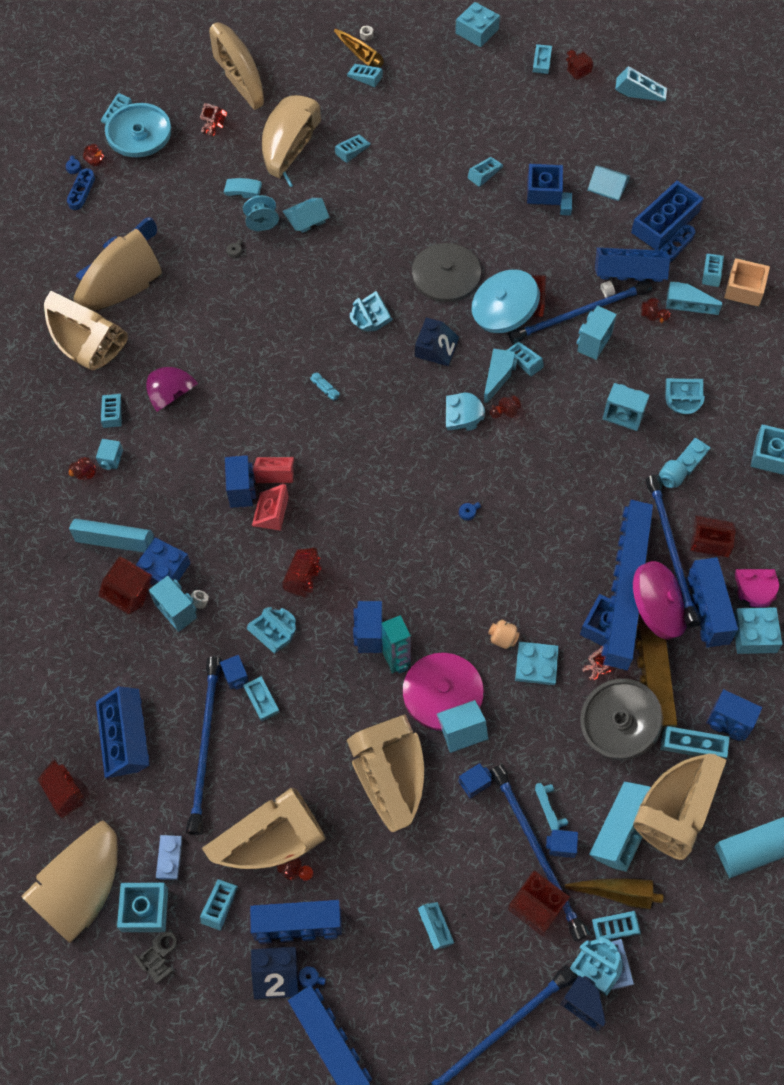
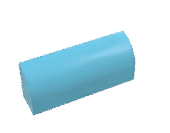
(111, 535)
(618, 837)
(752, 848)

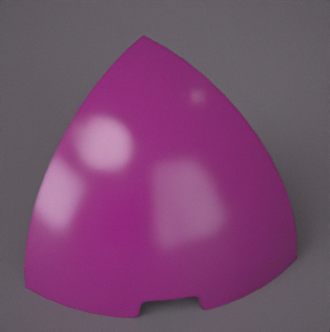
(166, 385)

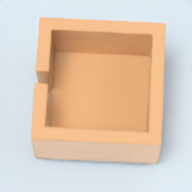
(747, 282)

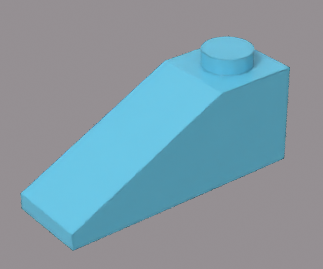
(639, 86)
(688, 298)
(499, 372)

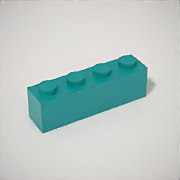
(396, 644)

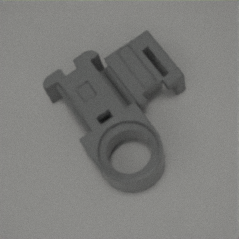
(152, 958)

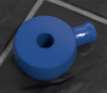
(73, 166)
(468, 507)
(315, 979)

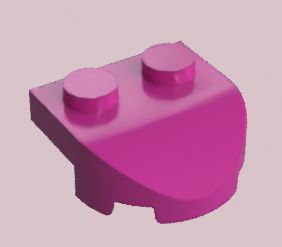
(757, 586)

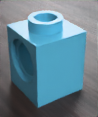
(109, 454)

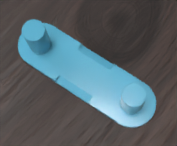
(550, 815)

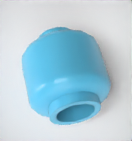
(673, 473)

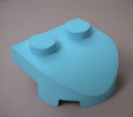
(370, 313)
(684, 395)
(463, 411)
(273, 628)
(600, 963)

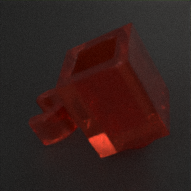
(579, 65)
(213, 117)
(597, 665)

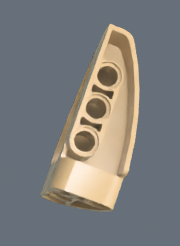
(237, 63)
(288, 132)
(118, 272)
(82, 332)
(390, 769)
(679, 805)
(268, 835)
(76, 882)

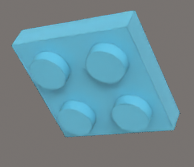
(536, 663)

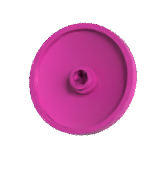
(659, 600)
(438, 685)

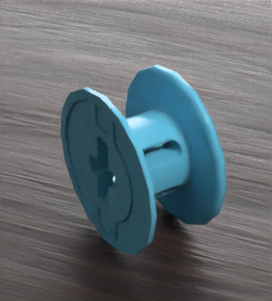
(260, 213)

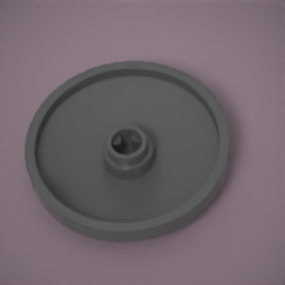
(446, 272)
(621, 719)

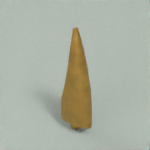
(360, 49)
(625, 891)

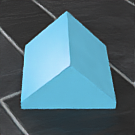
(608, 182)
(463, 726)

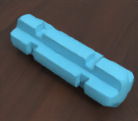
(324, 386)

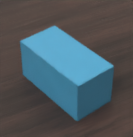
(566, 204)

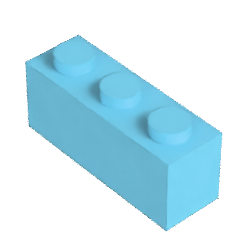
(693, 742)

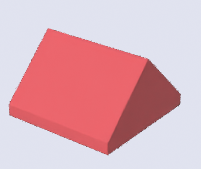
(273, 469)
(271, 508)

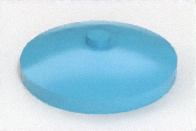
(138, 130)
(505, 301)

